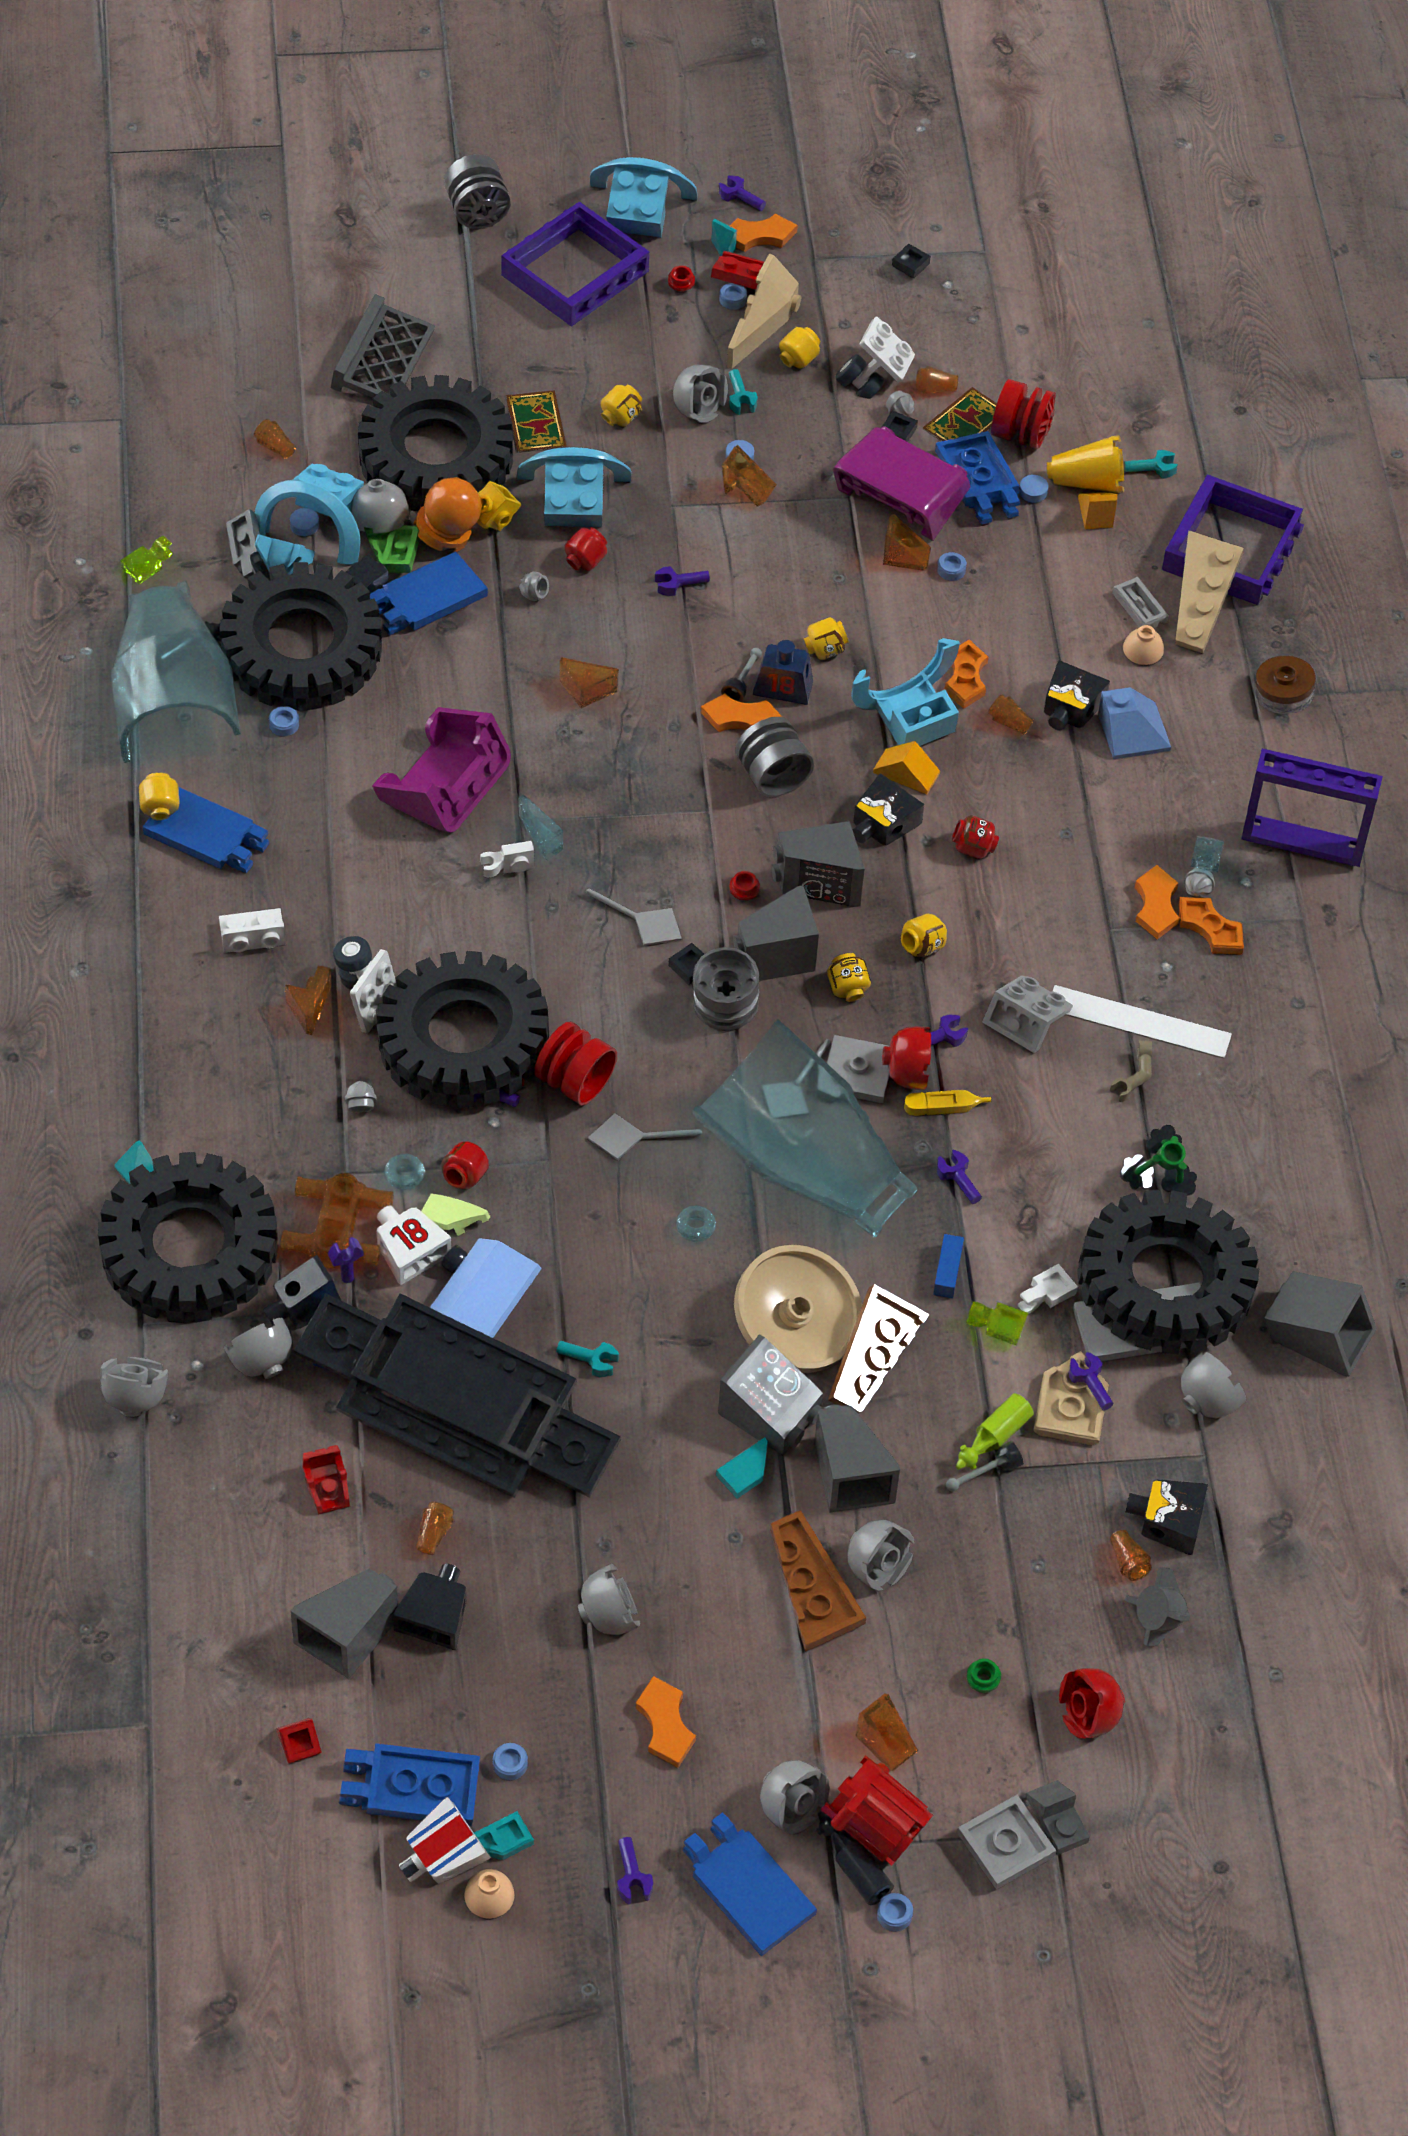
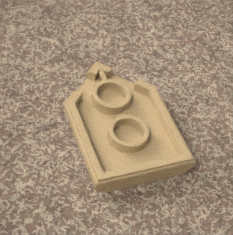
(1068, 1408)

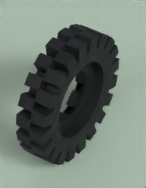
(394, 415)
(265, 670)
(427, 1067)
(224, 1193)
(1134, 1226)

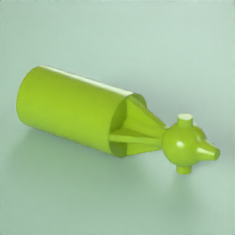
(996, 1429)

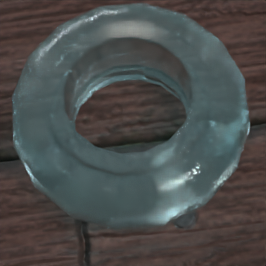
(404, 1161)
(699, 1213)

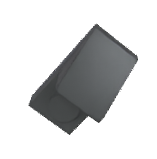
(1056, 1814)

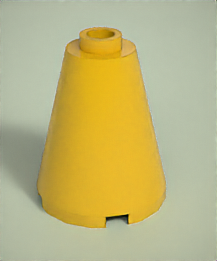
(1090, 466)

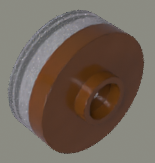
(1285, 684)

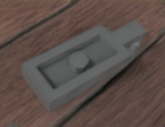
(242, 538)

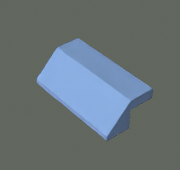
(486, 1286)

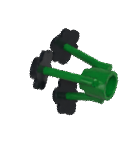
(1169, 1156)

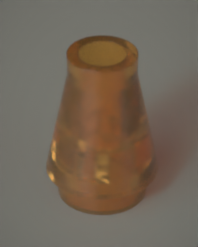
(935, 380)
(273, 437)
(1008, 713)
(434, 1525)
(1131, 1557)

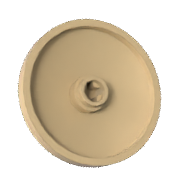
(799, 1305)

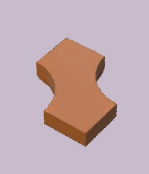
(771, 231)
(965, 684)
(730, 714)
(1156, 891)
(1221, 934)
(670, 1736)

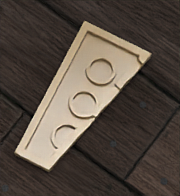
(1205, 583)

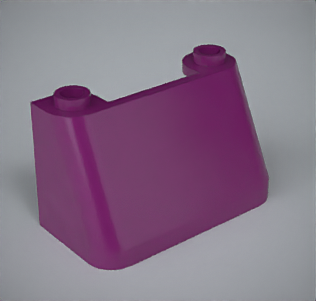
(903, 479)
(454, 771)

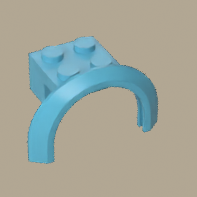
(639, 193)
(574, 484)
(324, 493)
(914, 708)

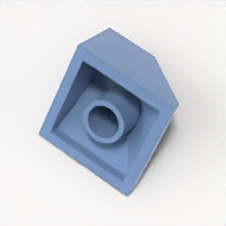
(1131, 724)

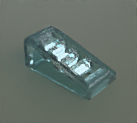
(542, 829)

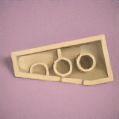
(766, 311)

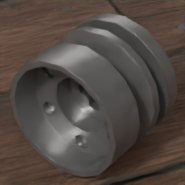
(477, 191)
(774, 757)
(726, 988)

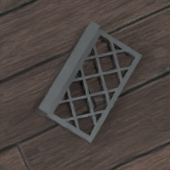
(364, 337)

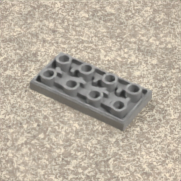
(1105, 1345)

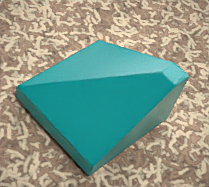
(723, 237)
(133, 1158)

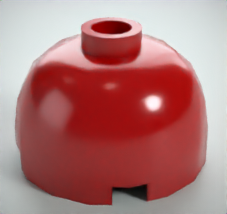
(909, 1057)
(1091, 1701)

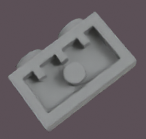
(1025, 1011)

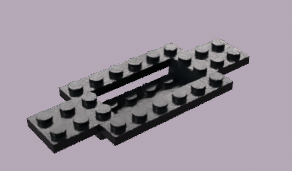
(463, 1381)

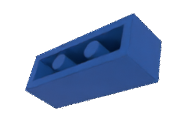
(948, 1266)

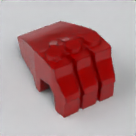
(326, 1479)

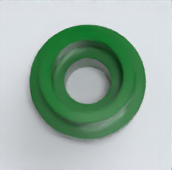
(986, 1667)

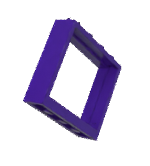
(571, 310)
(1246, 503)
(1319, 779)

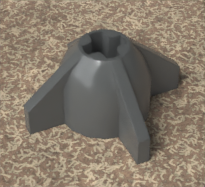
(1160, 1607)

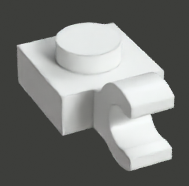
(511, 858)
(1049, 1286)

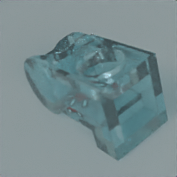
(1207, 853)

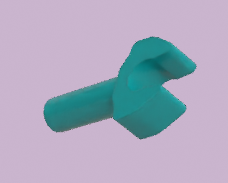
(741, 394)
(1161, 464)
(593, 1357)

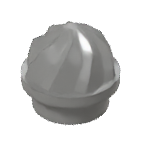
(900, 403)
(534, 586)
(1199, 882)
(360, 1097)

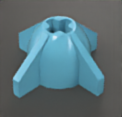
(281, 552)

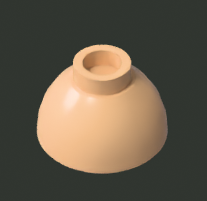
(1144, 646)
(489, 1894)

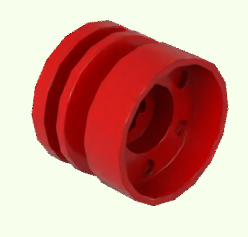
(1028, 415)
(576, 1063)

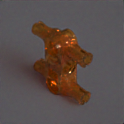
(336, 1217)

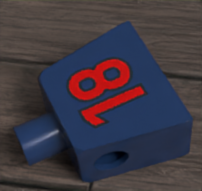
(784, 674)

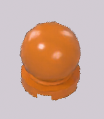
(448, 514)

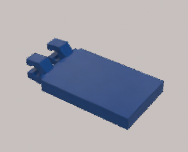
(987, 473)
(428, 594)
(209, 832)
(410, 1781)
(748, 1885)

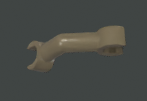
(1144, 1056)

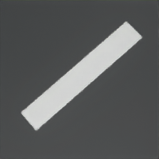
(1146, 1022)

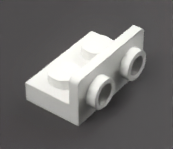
(252, 930)

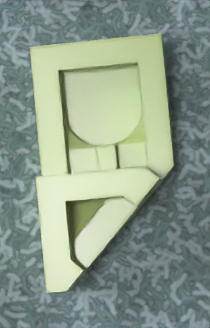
(453, 1213)

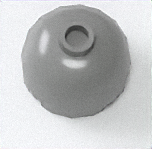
(700, 392)
(379, 506)
(261, 1350)
(133, 1385)
(1209, 1388)
(880, 1553)
(607, 1603)
(793, 1794)

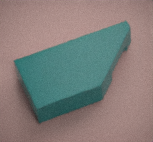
(744, 1470)
(505, 1837)

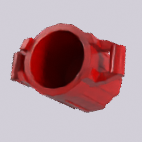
(878, 1811)

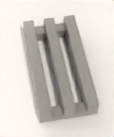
(1136, 606)

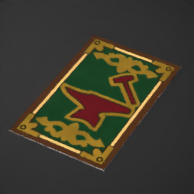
(965, 416)
(536, 421)

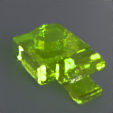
(146, 563)
(1003, 1322)

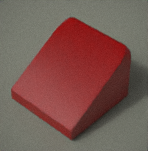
(299, 1740)

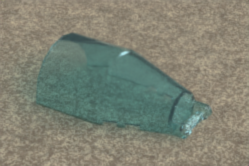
(168, 662)
(804, 1130)

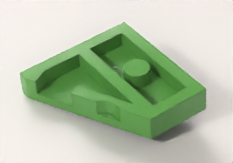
(395, 548)

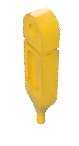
(942, 1102)

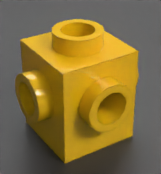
(497, 506)

